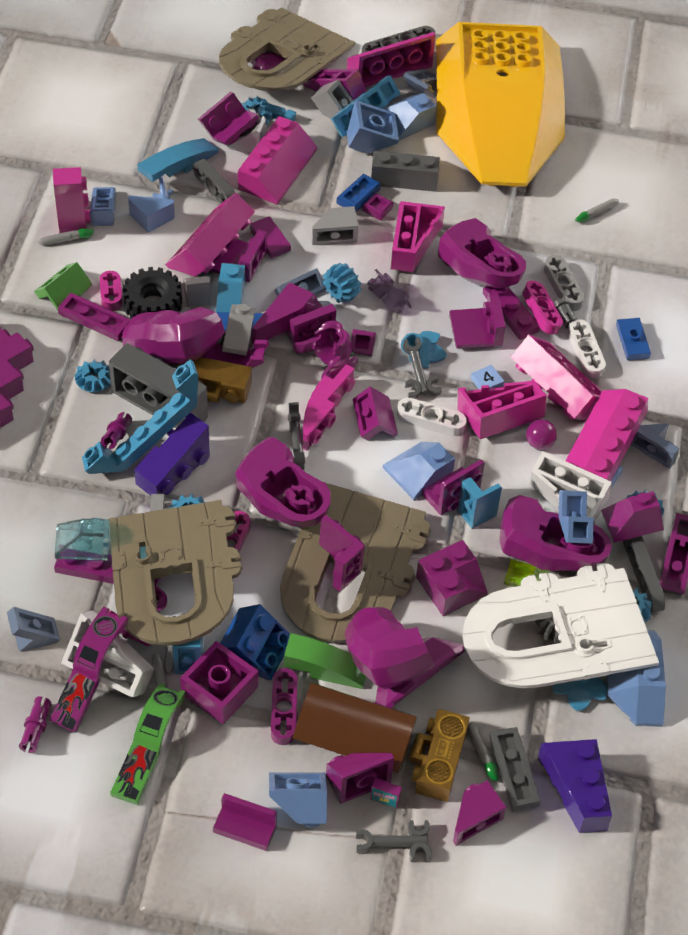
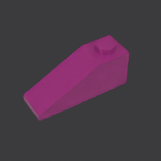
(348, 77)
(288, 304)
(675, 564)

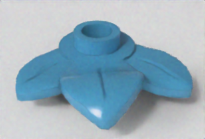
(429, 349)
(582, 691)

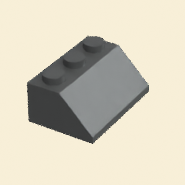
(405, 170)

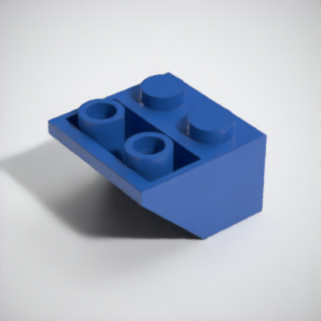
(257, 639)

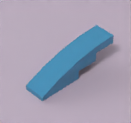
(377, 95)
(176, 158)

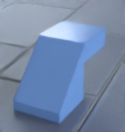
(572, 517)

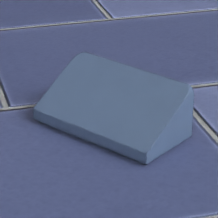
(310, 281)

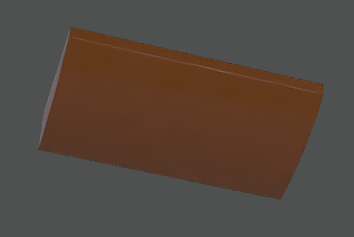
(353, 725)

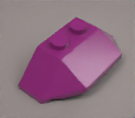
(442, 654)

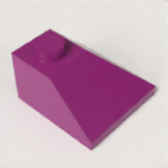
(633, 517)
(355, 773)

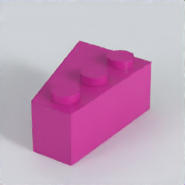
(71, 199)
(414, 233)
(501, 408)

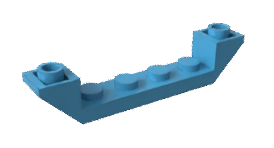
(103, 460)

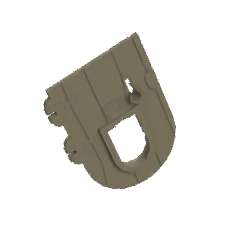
(288, 37)
(389, 538)
(176, 543)

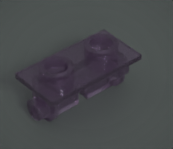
(384, 285)

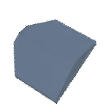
(422, 81)

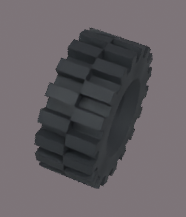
(151, 284)

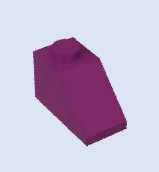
(478, 811)

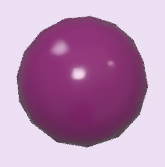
(541, 434)

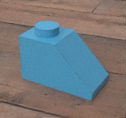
(230, 286)

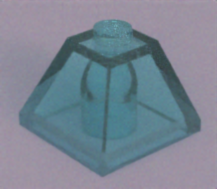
(82, 539)

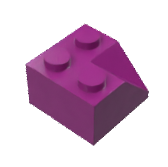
(451, 577)
(219, 682)

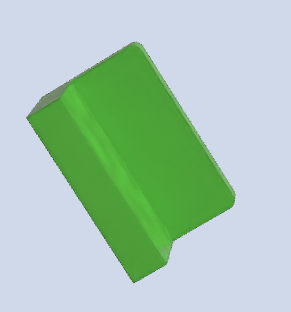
(66, 281)

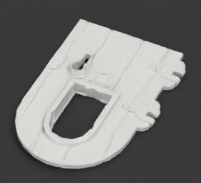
(586, 613)

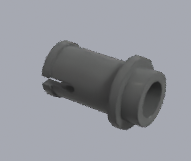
(565, 311)

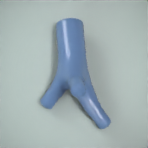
(163, 193)

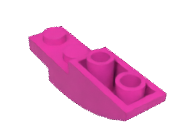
(322, 405)

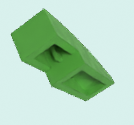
(322, 661)

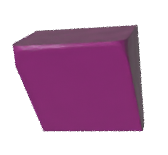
(363, 342)

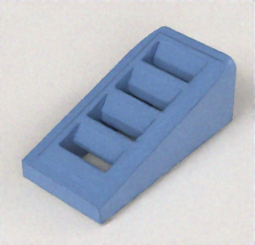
(103, 209)

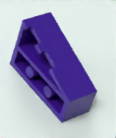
(176, 457)
(580, 780)

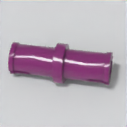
(116, 430)
(35, 724)

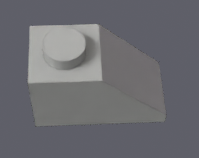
(331, 98)
(336, 226)
(239, 329)

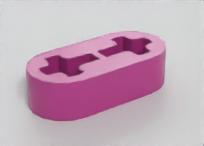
(107, 291)

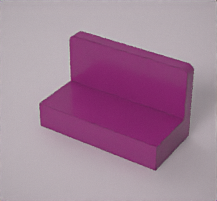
(374, 413)
(246, 822)

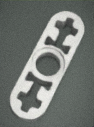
(583, 357)
(426, 408)

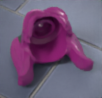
(332, 347)

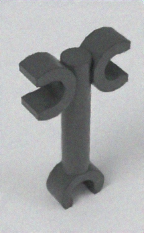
(420, 385)
(294, 428)
(416, 840)

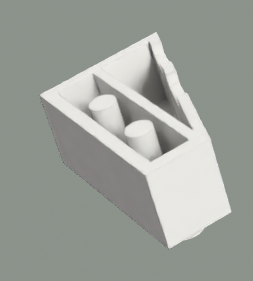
(555, 474)
(121, 666)

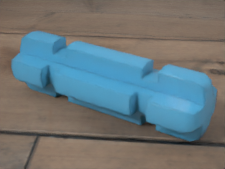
(280, 111)

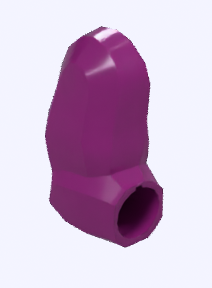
(479, 256)
(174, 335)
(280, 486)
(539, 539)
(386, 649)

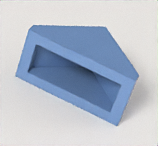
(151, 211)

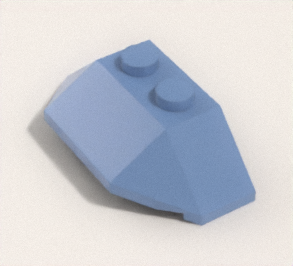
(641, 691)

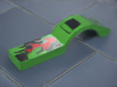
(146, 744)

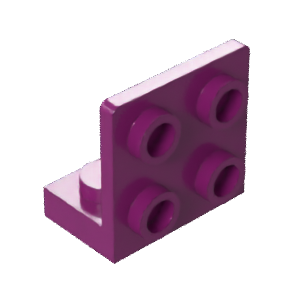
(227, 120)
(245, 254)
(479, 325)
(304, 326)
(445, 493)
(345, 548)

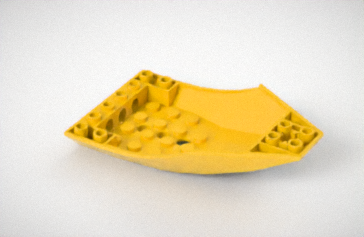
(495, 122)

